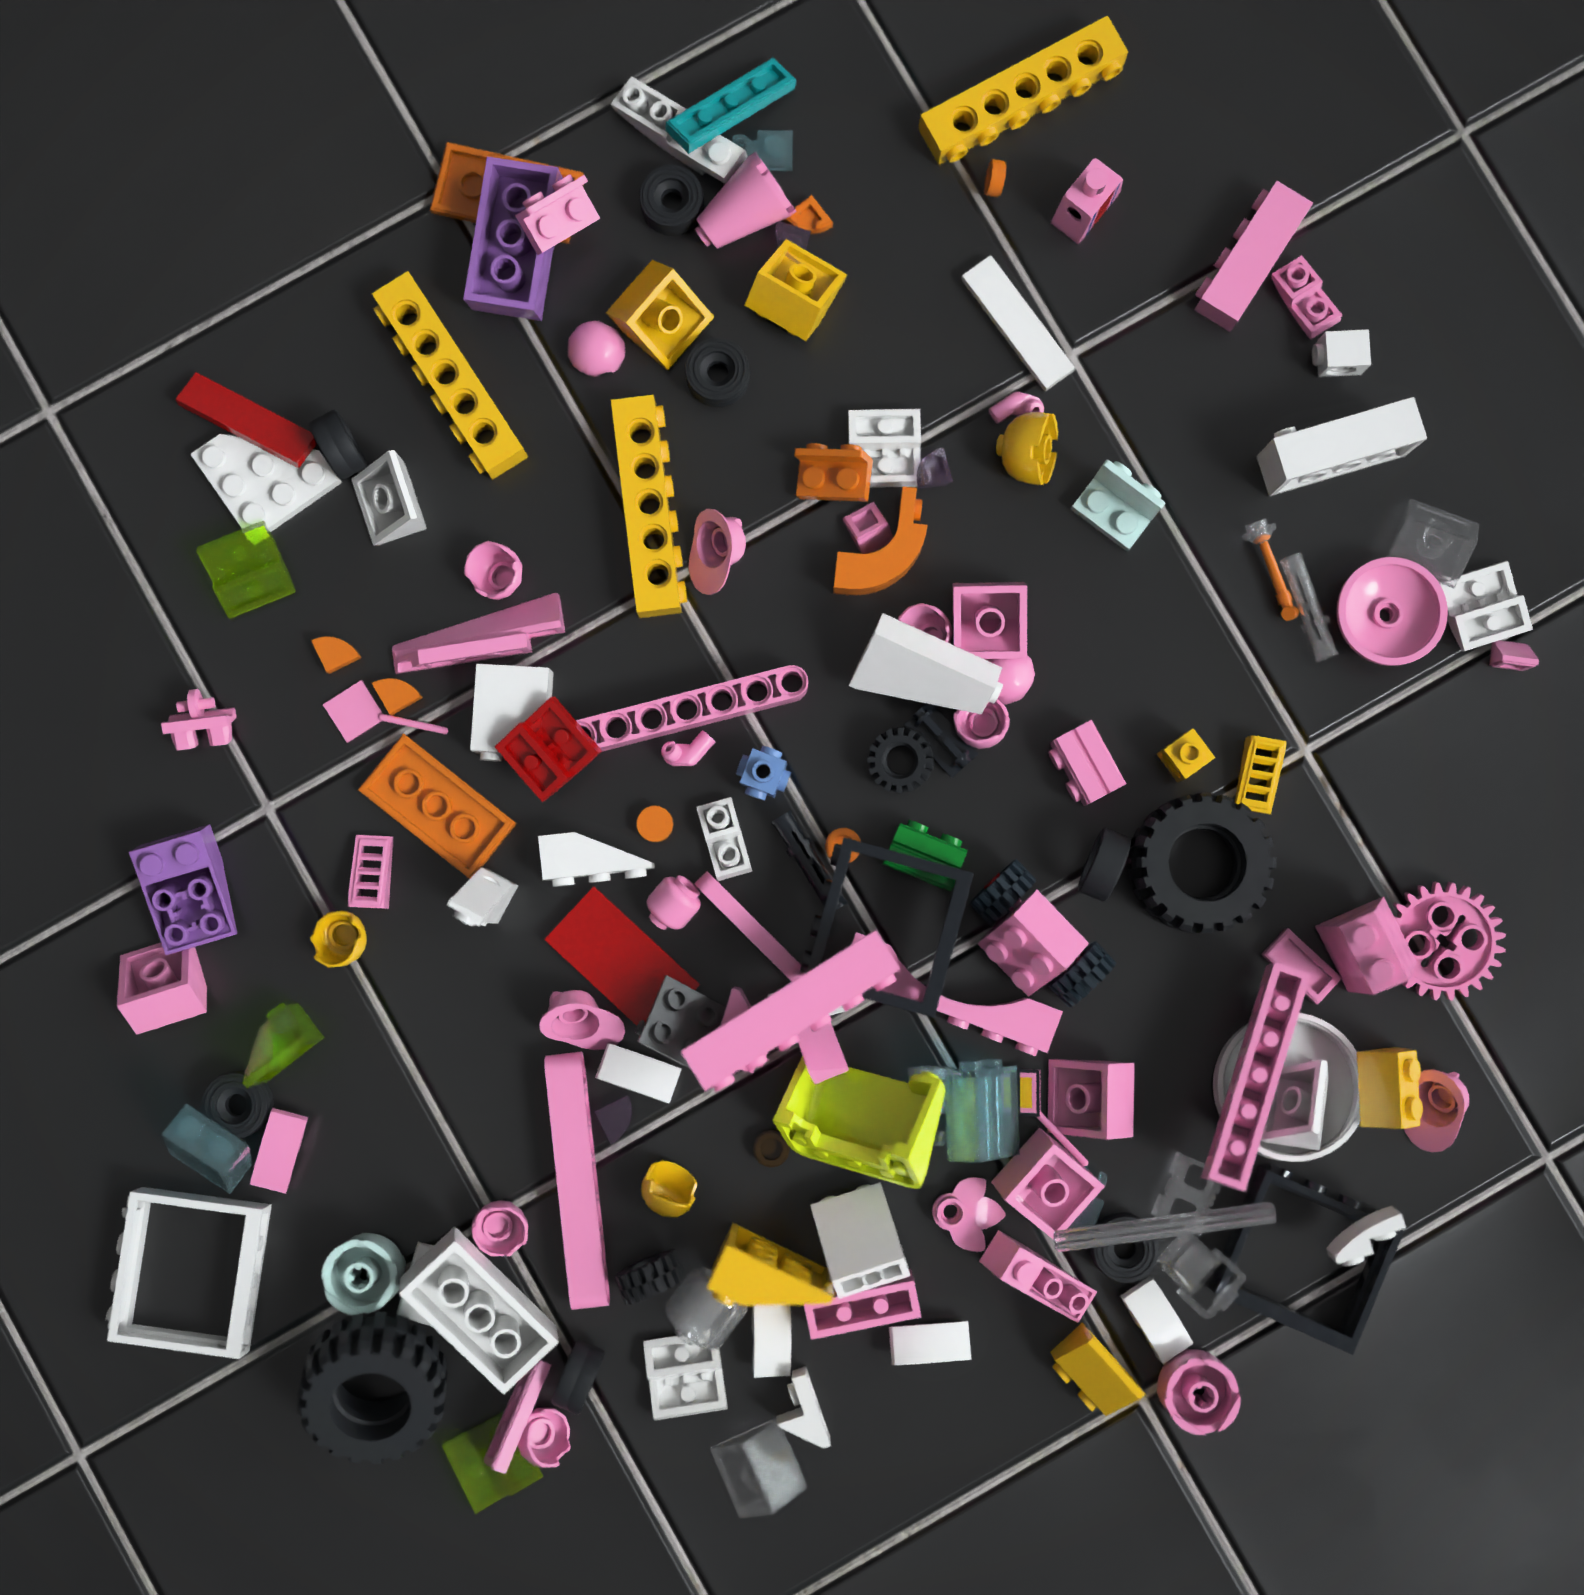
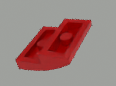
(548, 749)

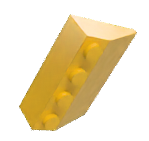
(765, 1273)

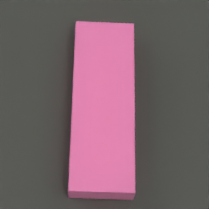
(516, 1417)

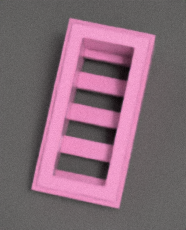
(357, 872)

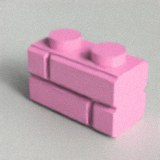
(1086, 764)

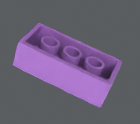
(503, 265)

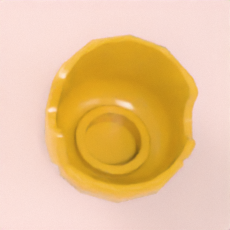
(338, 939)
(668, 1189)

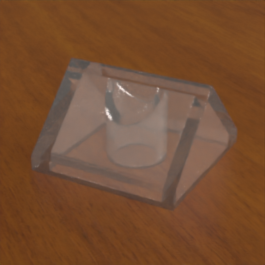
(1435, 541)
(759, 1470)

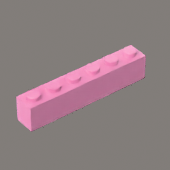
(790, 1010)

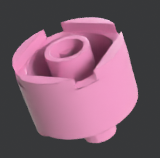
(1197, 1412)

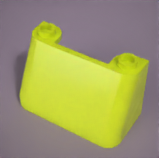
(864, 1122)

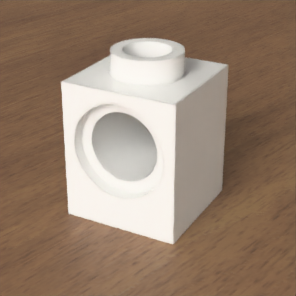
(1342, 353)

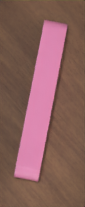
(703, 699)
(577, 1180)

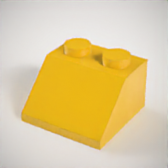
(795, 293)
(660, 313)
(1389, 1088)
(1095, 1371)

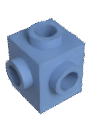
(763, 787)

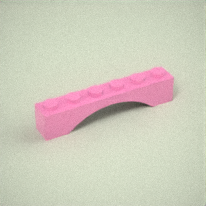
(1020, 1020)

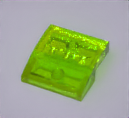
(246, 569)
(478, 1480)

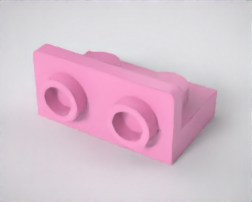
(558, 215)

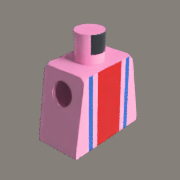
(1090, 196)

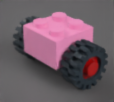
(1036, 941)

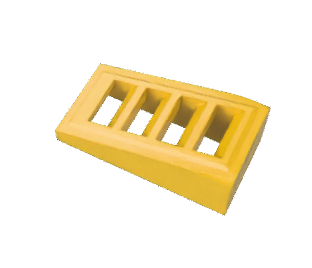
(1272, 777)

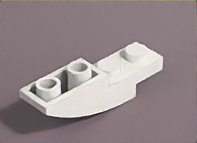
(649, 113)

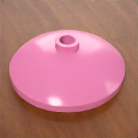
(1414, 607)

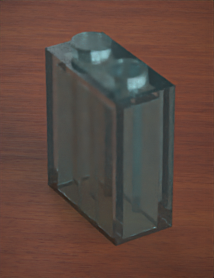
(981, 1111)
(208, 1148)

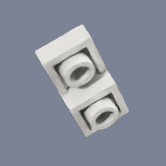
(724, 839)
(638, 1073)
(1355, 1242)
(1156, 1319)
(771, 1340)
(930, 1343)

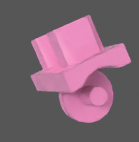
(184, 726)

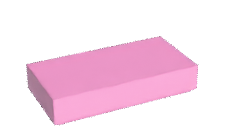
(1293, 952)

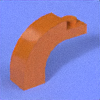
(878, 570)

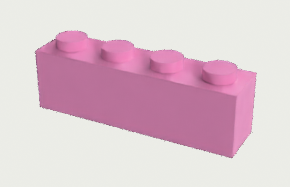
(1253, 256)

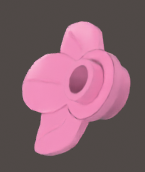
(972, 1216)

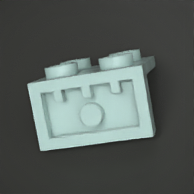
(1118, 504)

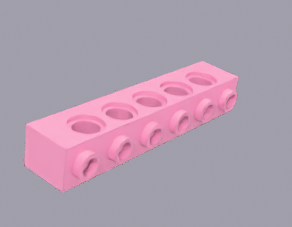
(1256, 1076)

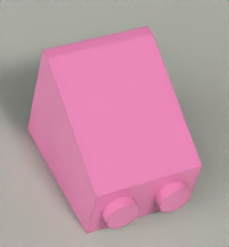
(1368, 948)

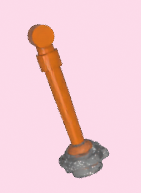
(1260, 533)

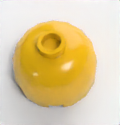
(1028, 447)

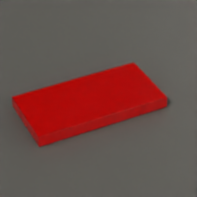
(615, 955)

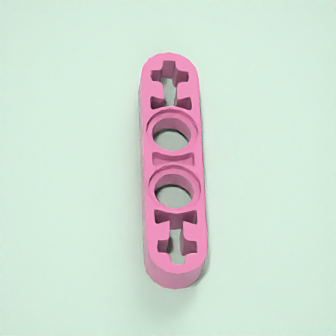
(749, 926)

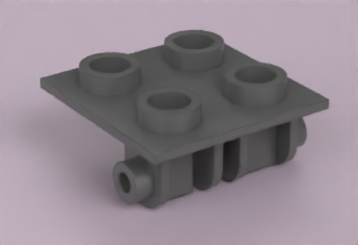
(678, 1020)

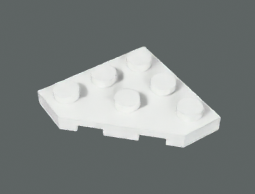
(260, 484)

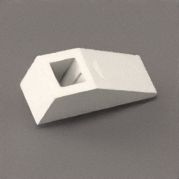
(575, 855)
(483, 898)

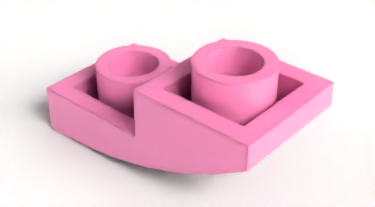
(1304, 297)
(278, 1150)

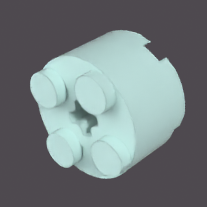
(342, 1273)

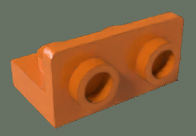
(833, 473)

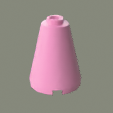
(744, 205)

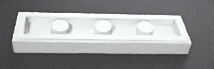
(1017, 323)

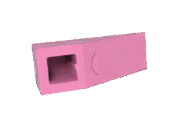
(1037, 1276)

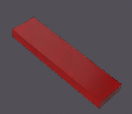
(247, 420)

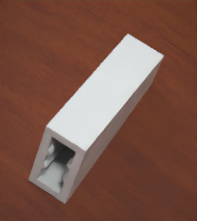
(925, 669)

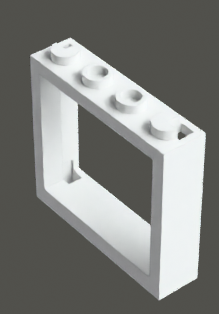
(126, 1277)

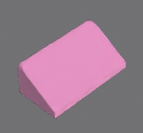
(822, 1053)

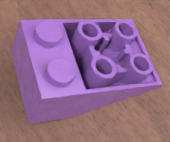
(185, 889)

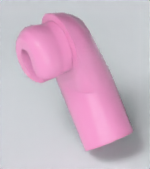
(1015, 404)
(687, 753)

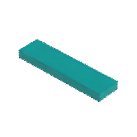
(730, 105)

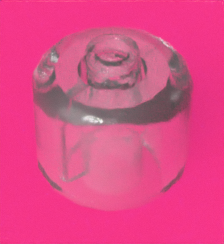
(698, 1315)

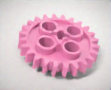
(1469, 962)

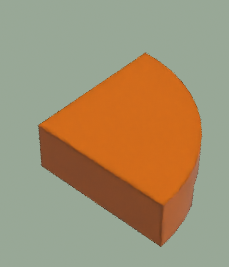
(810, 217)
(334, 653)
(396, 694)

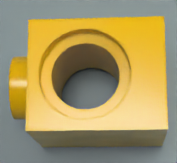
(1185, 755)

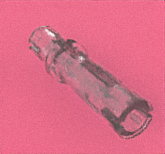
(1293, 568)

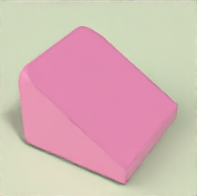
(868, 528)
(1512, 656)

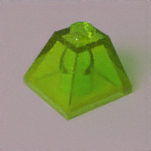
(280, 1043)

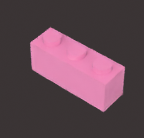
(866, 1309)

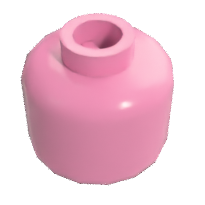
(673, 902)

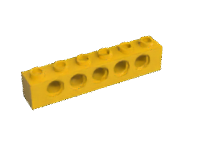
(1096, 41)
(405, 297)
(629, 417)

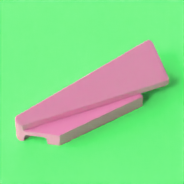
(482, 638)

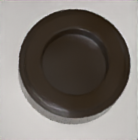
(771, 1148)

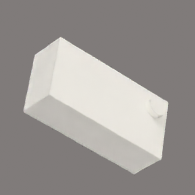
(1340, 446)
(478, 1310)

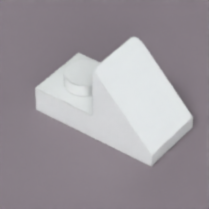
(807, 1420)

